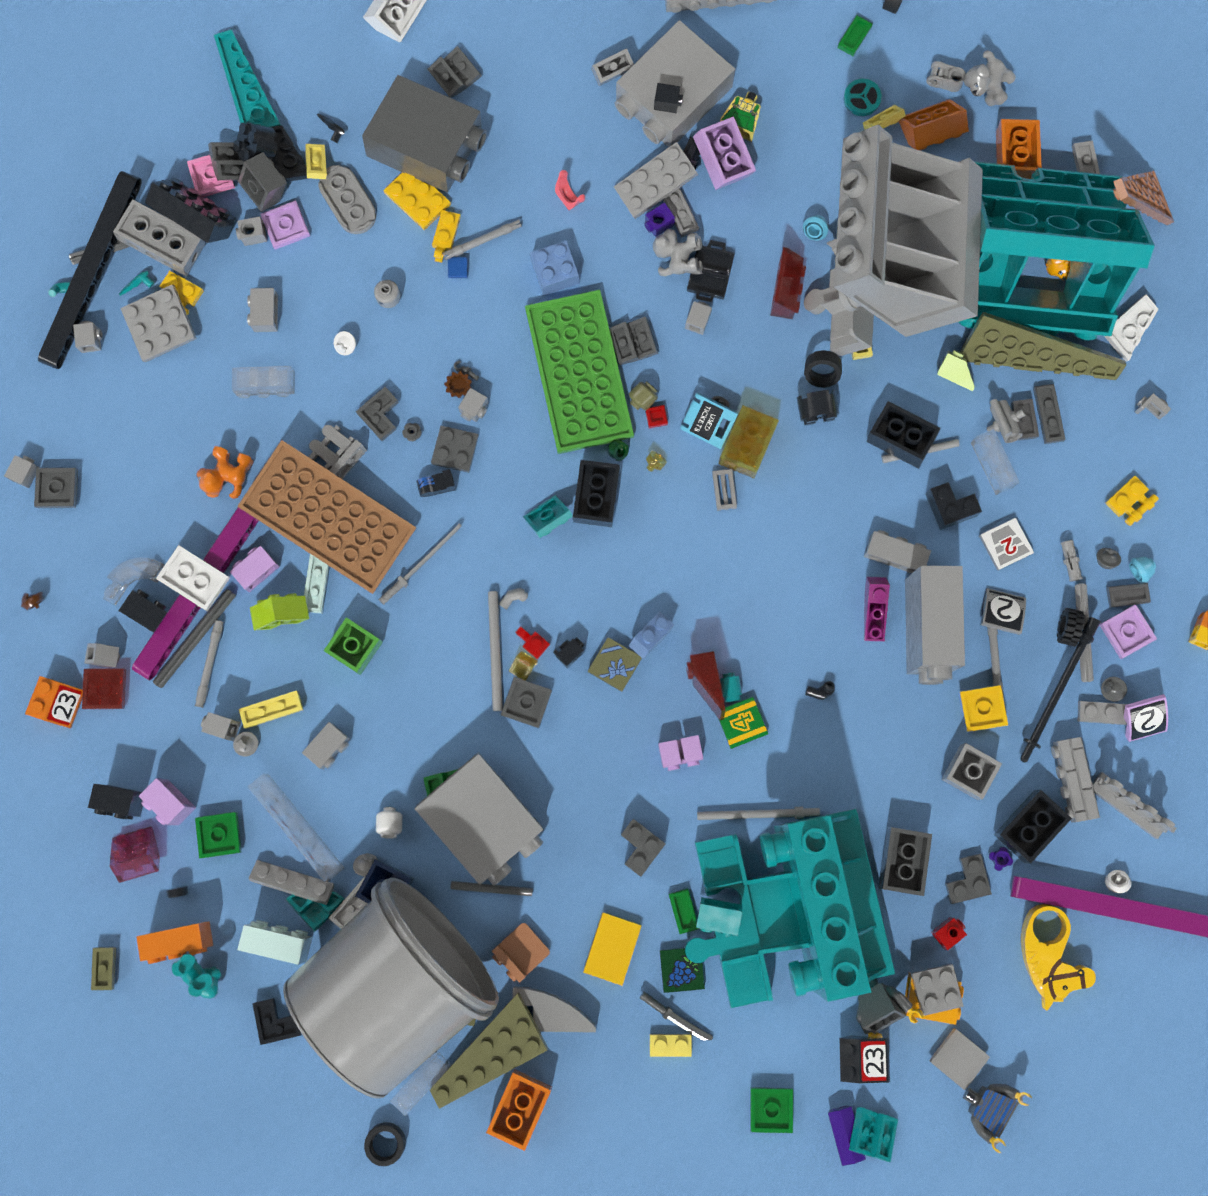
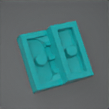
(873, 1134)

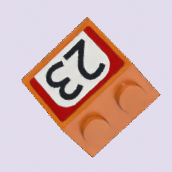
(54, 702)

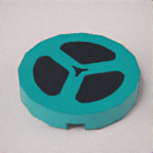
(862, 97)

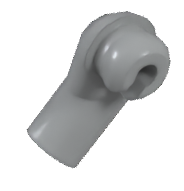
(512, 595)

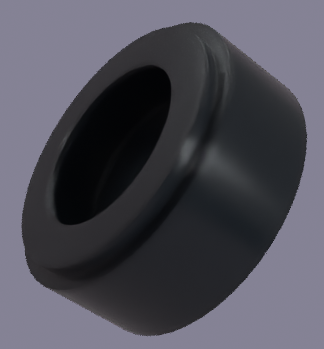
(177, 891)

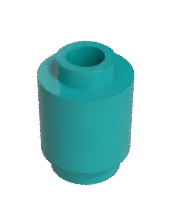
(731, 687)

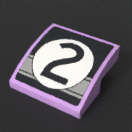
(1146, 717)

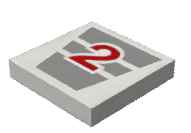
(1006, 544)

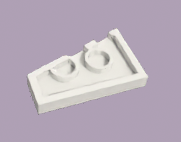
(1131, 326)

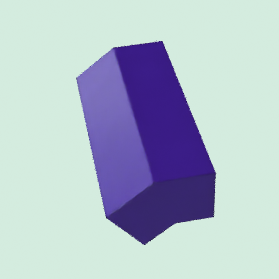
(842, 1126)

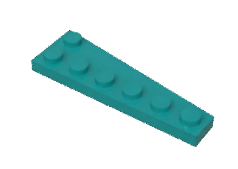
(246, 91)

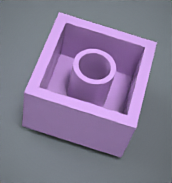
(166, 802)

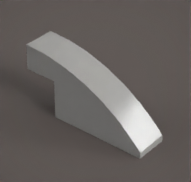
(553, 1012)

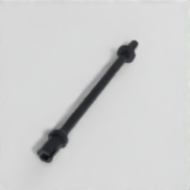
(1086, 638)

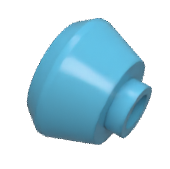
(815, 228)
(1142, 568)

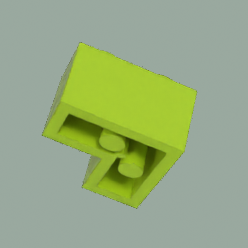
(279, 611)

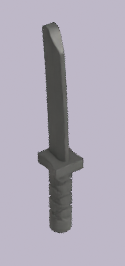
(668, 1014)

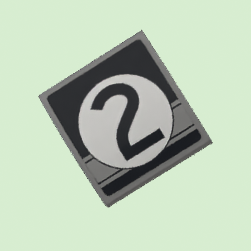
(1003, 611)

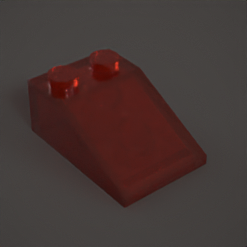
(705, 679)

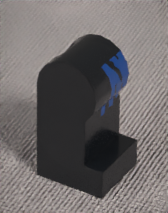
(436, 484)

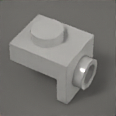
(1155, 405)

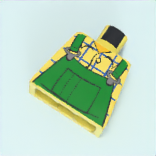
(745, 114)

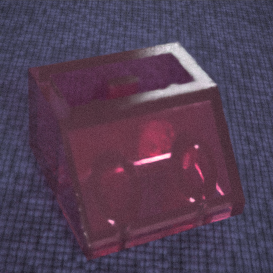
(134, 854)

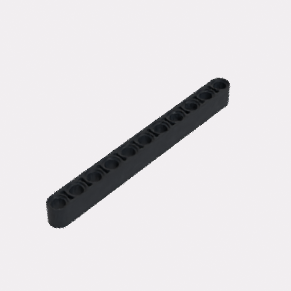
(88, 271)

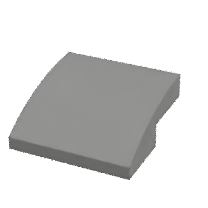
(959, 1059)

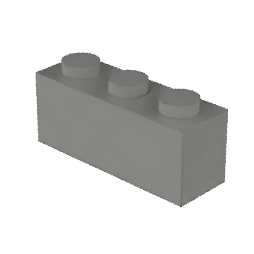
(896, 552)

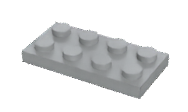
(655, 180)

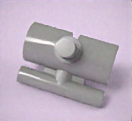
(1006, 420)

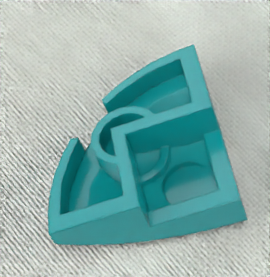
(312, 912)

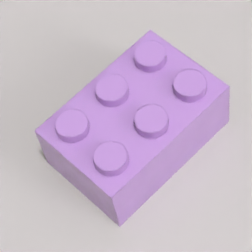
(724, 153)

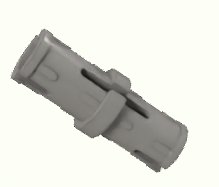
(1071, 560)

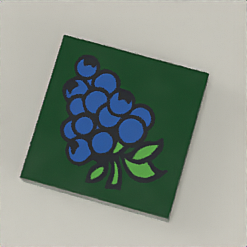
(679, 972)

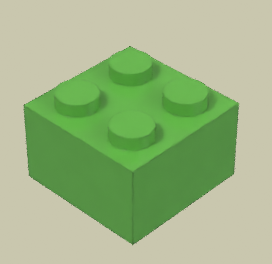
(353, 646)

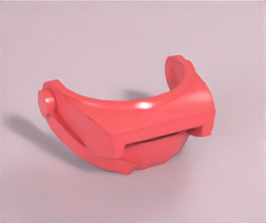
(568, 198)

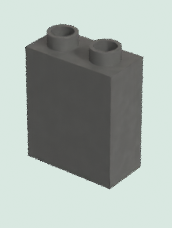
(424, 134)

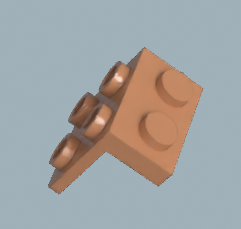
(520, 952)

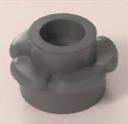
(412, 436)

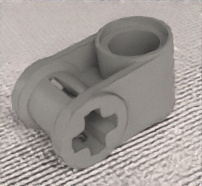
(945, 76)

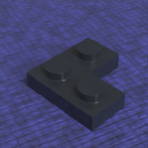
(269, 1026)

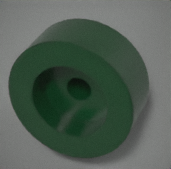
(618, 450)

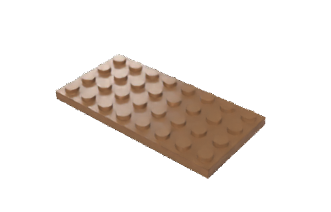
(327, 517)

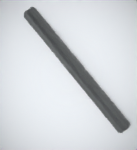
(194, 638)

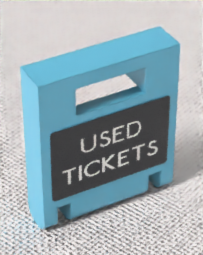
(706, 418)

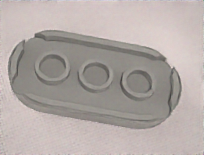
(347, 200)

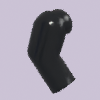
(822, 692)

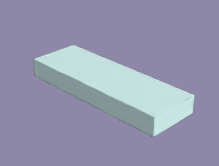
(316, 585)

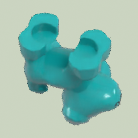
(200, 981)

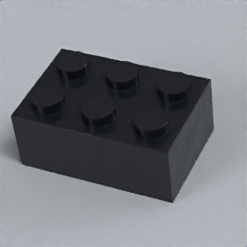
(903, 434)
(596, 493)
(1032, 826)

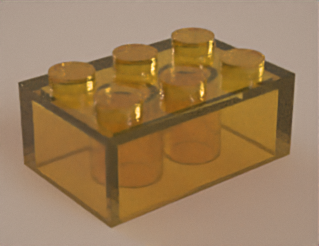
(748, 441)

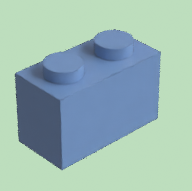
(651, 635)

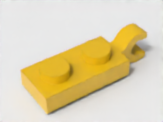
(445, 233)

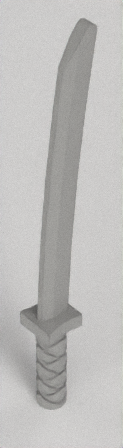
(402, 581)

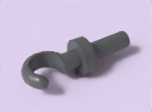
(466, 370)

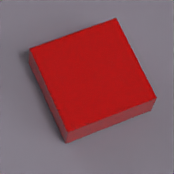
(656, 416)

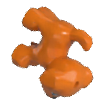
(212, 480)

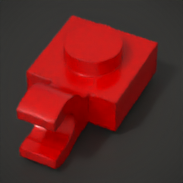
(534, 643)

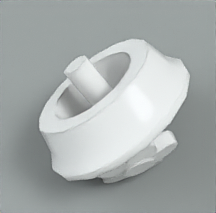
(344, 343)
(1118, 881)

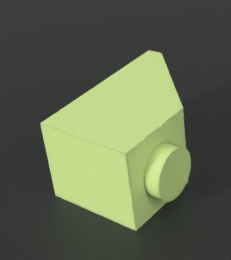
(956, 370)

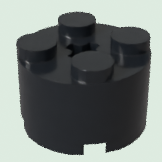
(255, 139)
(818, 406)

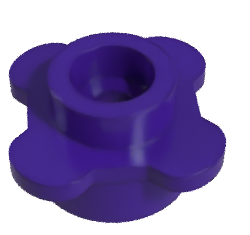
(1002, 852)

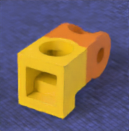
(1200, 631)

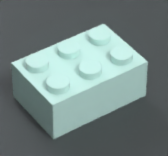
(275, 942)

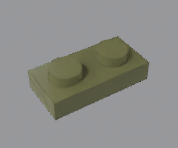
(103, 968)

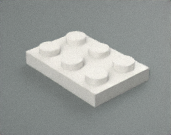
(193, 578)

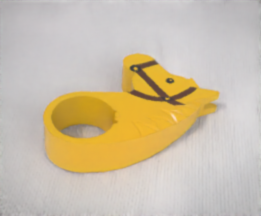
(1043, 961)

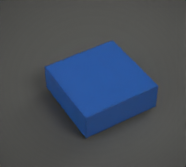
(458, 267)

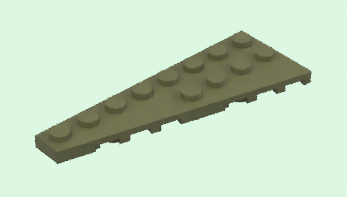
(1023, 348)

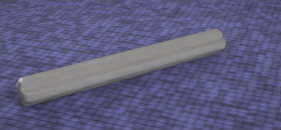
(1086, 658)

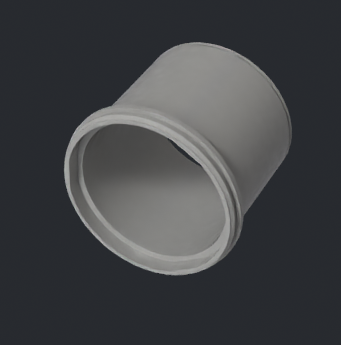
(389, 990)

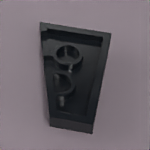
(287, 159)

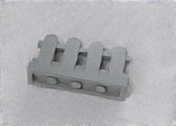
(345, 457)
(1131, 806)

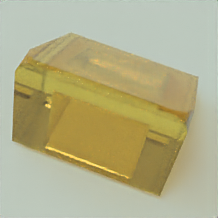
(523, 666)

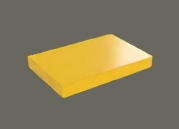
(612, 949)

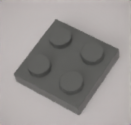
(455, 449)
(56, 488)
(526, 702)

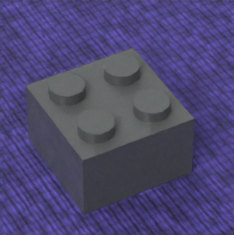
(262, 181)

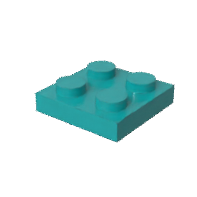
(548, 516)

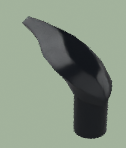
(338, 131)

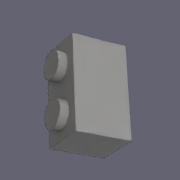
(612, 67)
(263, 310)
(220, 726)
(326, 746)

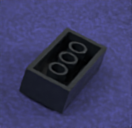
(190, 210)

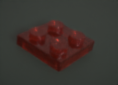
(103, 689)

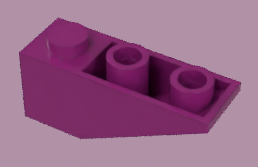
(875, 608)

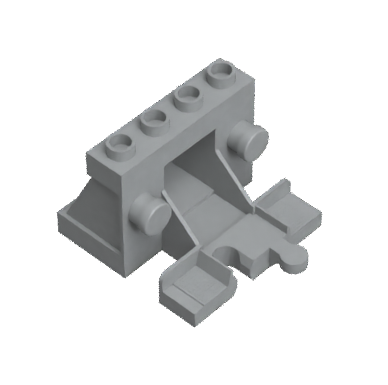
(901, 242)

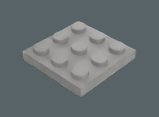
(158, 323)

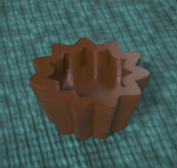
(457, 384)

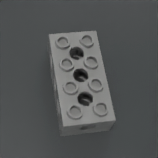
(157, 226)

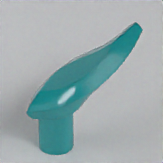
(141, 278)
(58, 288)

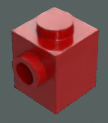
(943, 935)

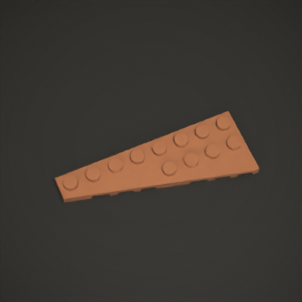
(1144, 194)

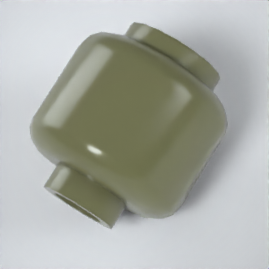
(643, 396)

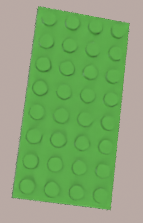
(579, 371)

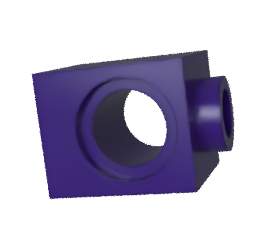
(661, 212)

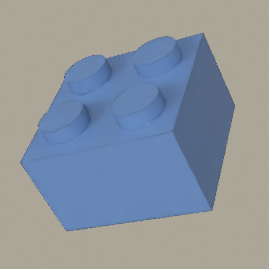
(554, 268)

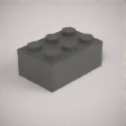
(905, 861)

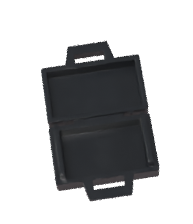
(715, 272)

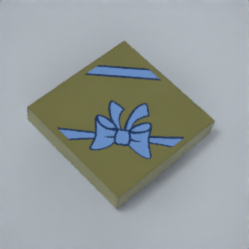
(614, 664)

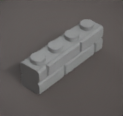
(1075, 779)

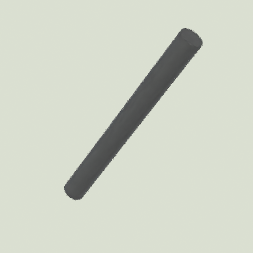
(466, 886)

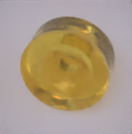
(655, 461)

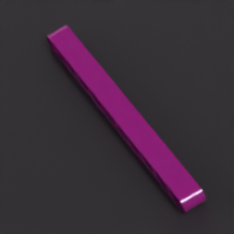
(184, 610)
(1110, 906)

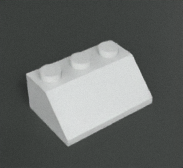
(393, 16)

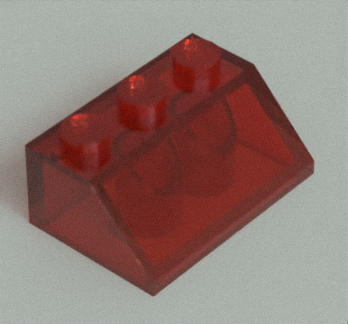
(788, 284)

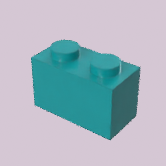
(719, 916)

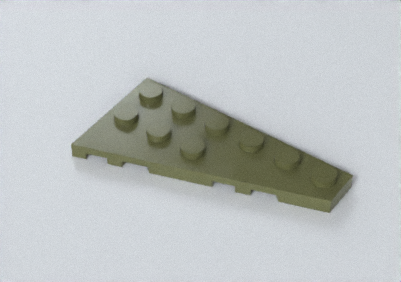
(500, 1048)

